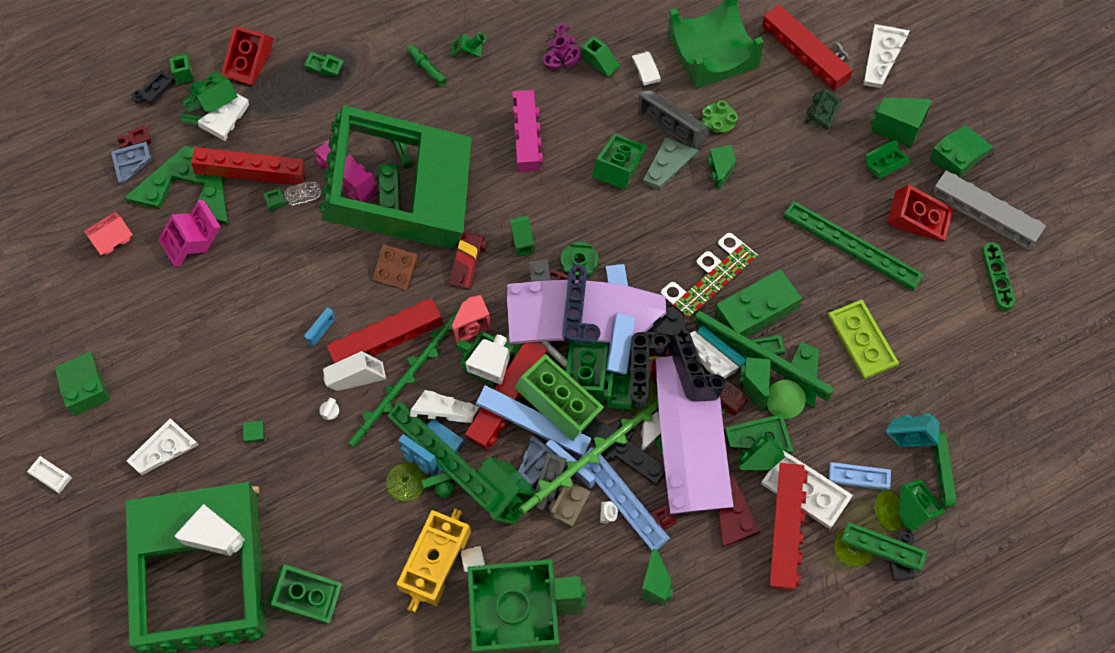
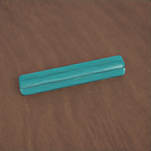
(722, 346)

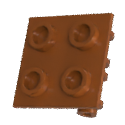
(395, 267)

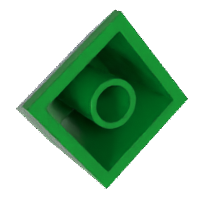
(900, 118)
(512, 487)

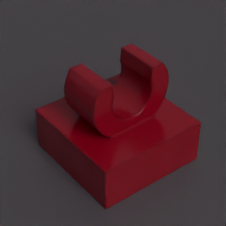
(663, 517)

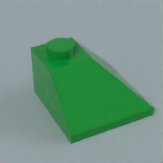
(918, 505)
(657, 581)

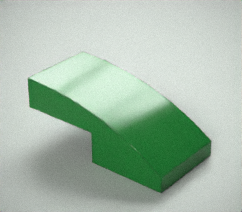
(323, 65)

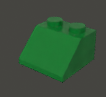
(755, 380)

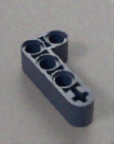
(577, 304)

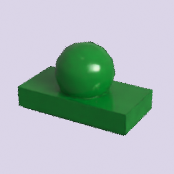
(442, 484)

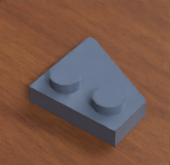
(130, 160)
(534, 461)

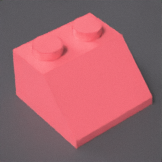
(108, 233)
(471, 319)

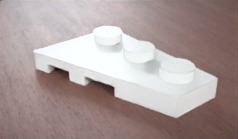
(223, 119)
(712, 358)
(439, 405)
(161, 447)

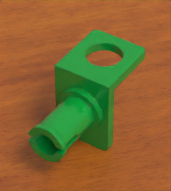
(468, 44)

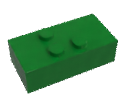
(759, 304)

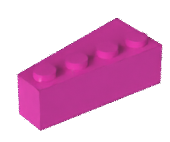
(526, 131)
(356, 181)

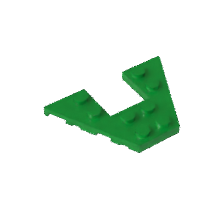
(178, 167)

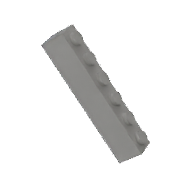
(988, 210)

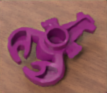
(562, 48)

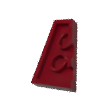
(737, 521)

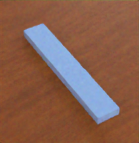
(529, 420)
(627, 503)

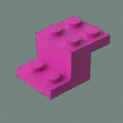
(189, 233)

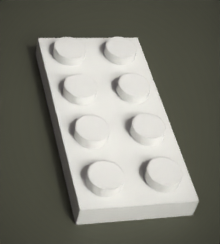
(823, 497)

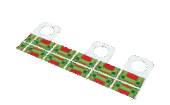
(718, 275)

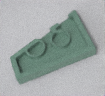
(668, 161)

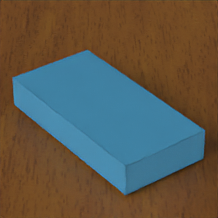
(320, 327)

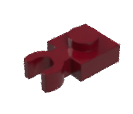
(135, 137)

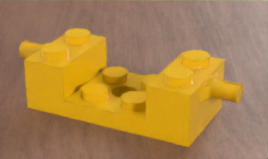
(426, 578)

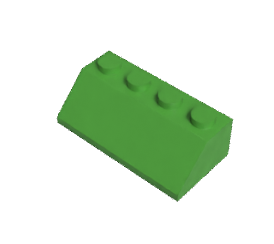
(558, 397)

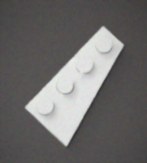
(883, 52)

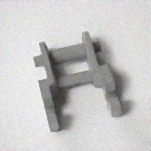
(841, 52)

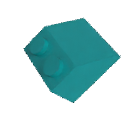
(914, 431)

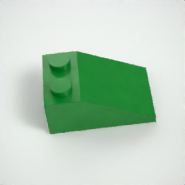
(960, 151)
(618, 161)
(588, 367)
(81, 384)
(303, 594)

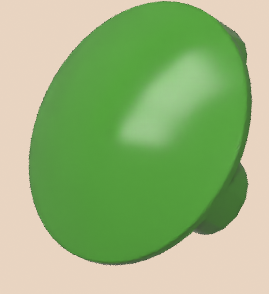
(719, 117)
(786, 398)

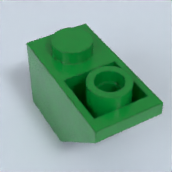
(599, 57)
(181, 68)
(722, 164)
(522, 236)
(762, 455)

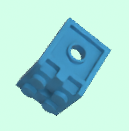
(425, 460)

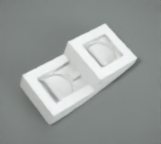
(646, 68)

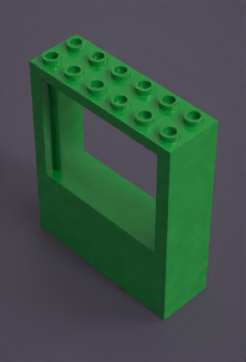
(438, 184)
(152, 532)

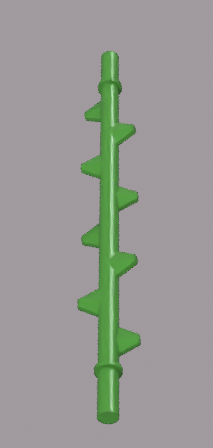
(591, 457)

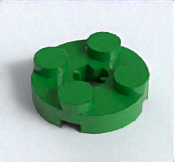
(576, 250)

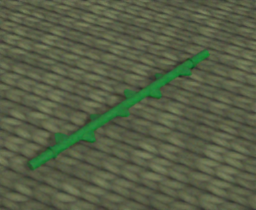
(392, 391)

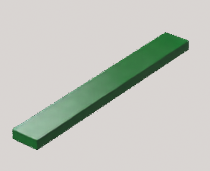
(853, 245)
(756, 351)
(445, 456)

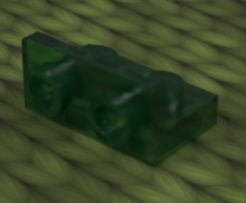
(823, 108)

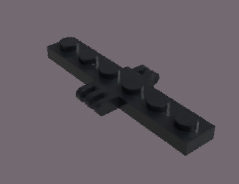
(626, 453)

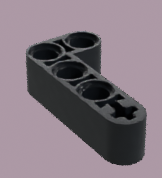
(641, 370)
(694, 381)

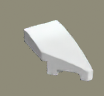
(650, 431)

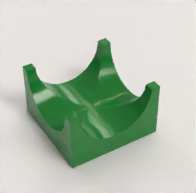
(714, 44)
(513, 607)

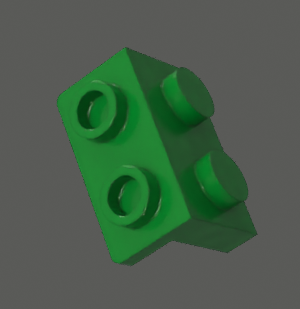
(886, 159)
(618, 391)

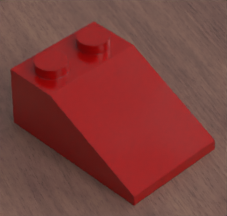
(246, 55)
(919, 213)

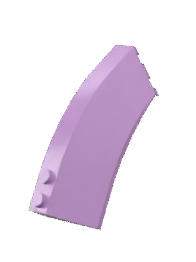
(539, 307)
(691, 446)

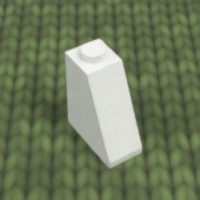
(354, 372)
(210, 533)

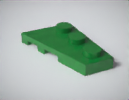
(807, 360)
(743, 435)

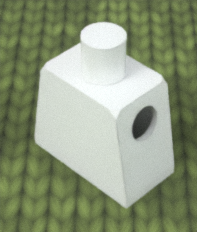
(490, 360)

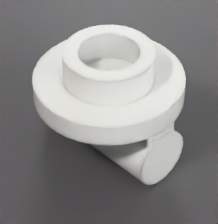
(329, 410)
(608, 512)

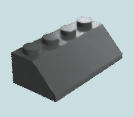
(672, 119)

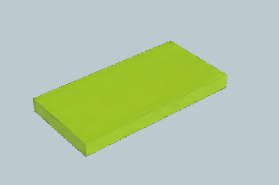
(863, 339)

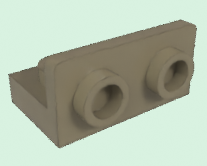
(569, 504)

